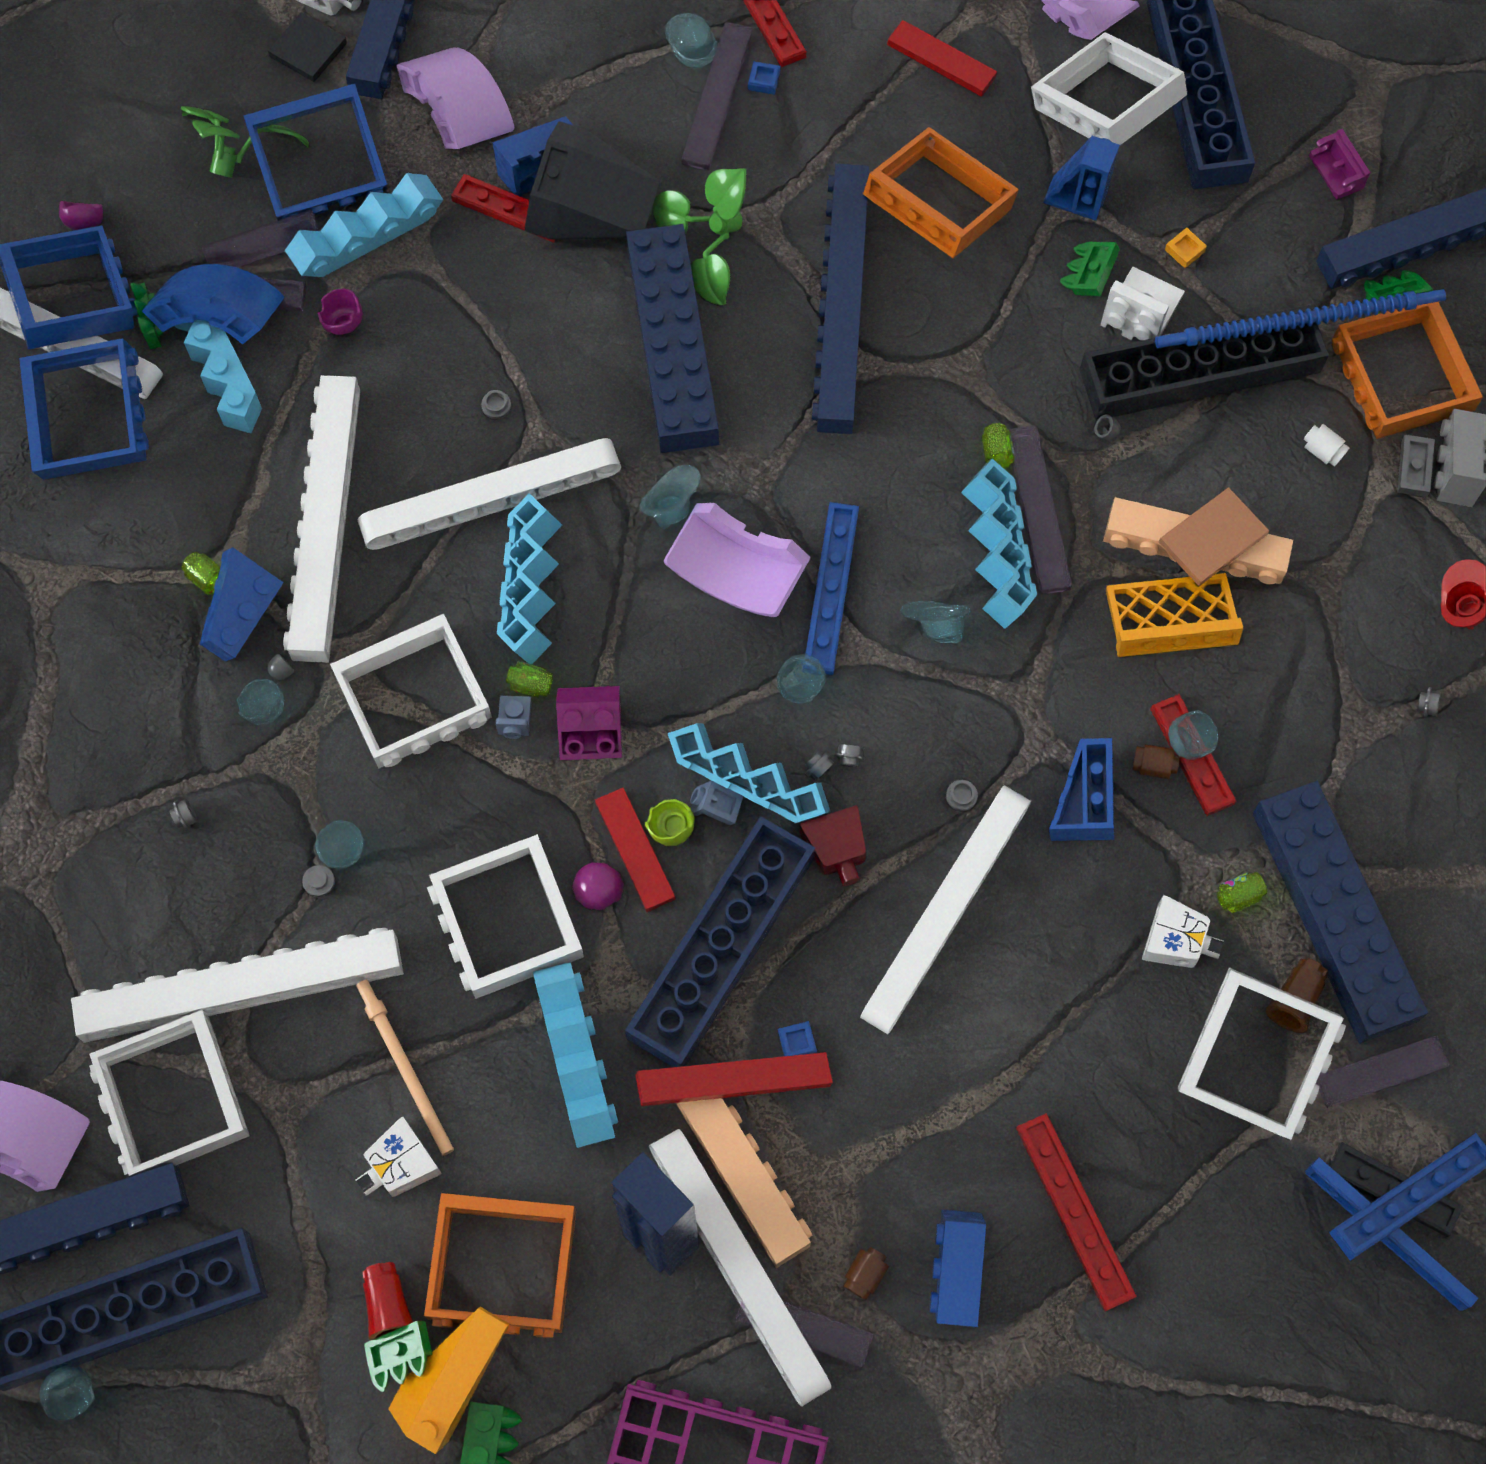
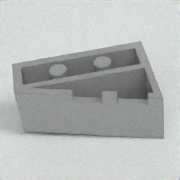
(1461, 458)

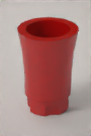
(384, 1299)

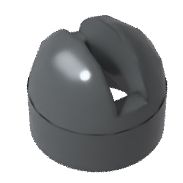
(1103, 431)
(279, 668)

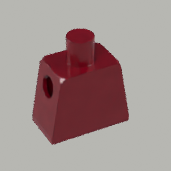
(837, 843)

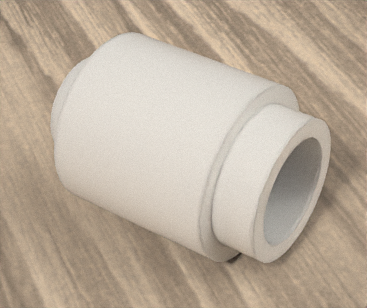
(1325, 444)

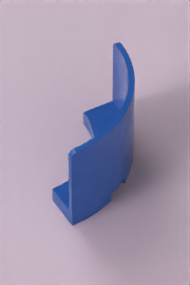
(216, 294)

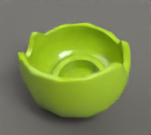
(670, 822)

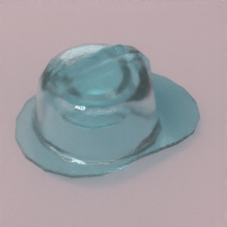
(691, 40)
(670, 497)
(939, 621)

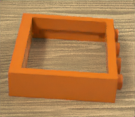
(921, 216)
(1447, 351)
(506, 1209)

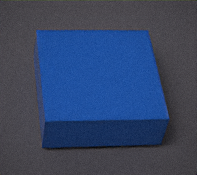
(764, 77)
(797, 1039)

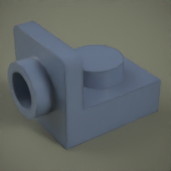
(514, 716)
(716, 802)

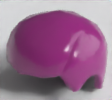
(80, 215)
(340, 312)
(597, 886)

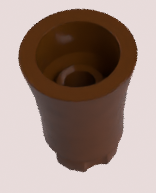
(1306, 982)

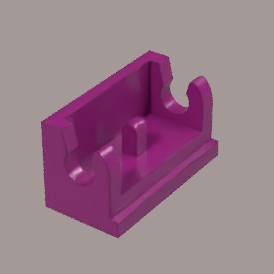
(1340, 164)

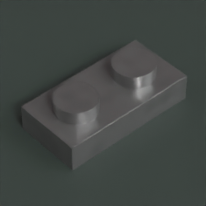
(1415, 465)

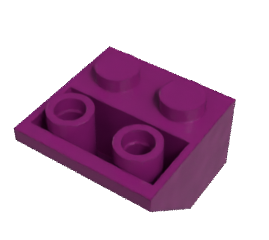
(589, 722)

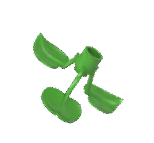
(224, 156)
(726, 193)

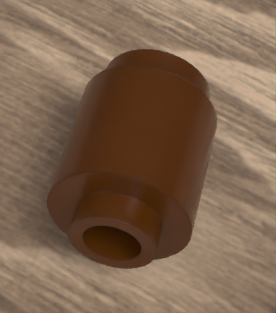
(1155, 761)
(866, 1273)

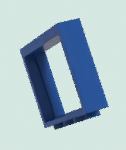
(301, 108)
(59, 248)
(37, 414)

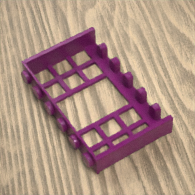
(712, 1409)

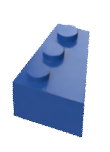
(521, 154)
(1084, 179)
(237, 603)
(1088, 795)
(958, 1268)

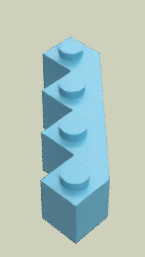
(374, 224)
(223, 374)
(1001, 532)
(526, 567)
(732, 770)
(573, 1054)

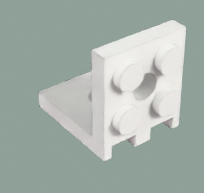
(1141, 305)

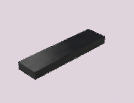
(1377, 1179)

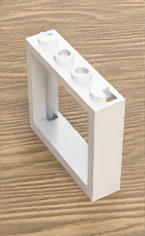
(1051, 90)
(397, 648)
(524, 970)
(1319, 1063)
(111, 1102)

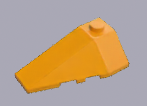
(433, 1404)

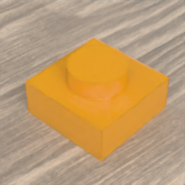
(1185, 247)

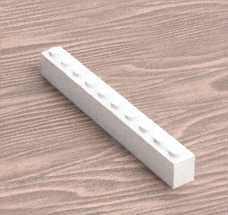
(323, 520)
(236, 985)

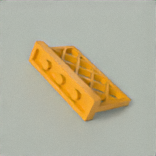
(1181, 635)

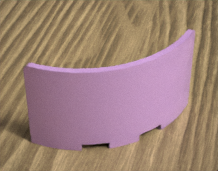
(1088, 17)
(462, 95)
(736, 565)
(37, 1136)

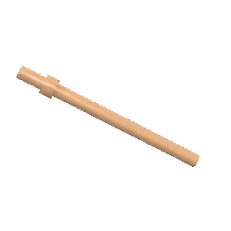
(377, 1012)

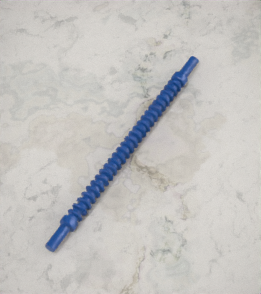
(1408, 301)

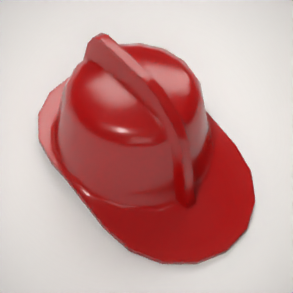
(1464, 594)

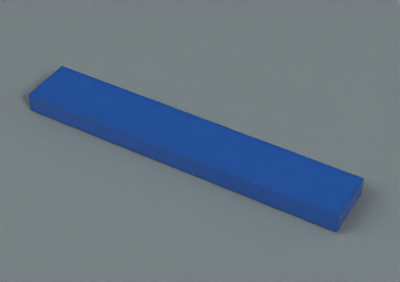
(832, 584)
(1411, 1197)
(1397, 1241)

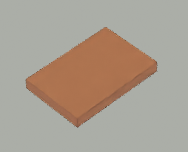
(1213, 536)

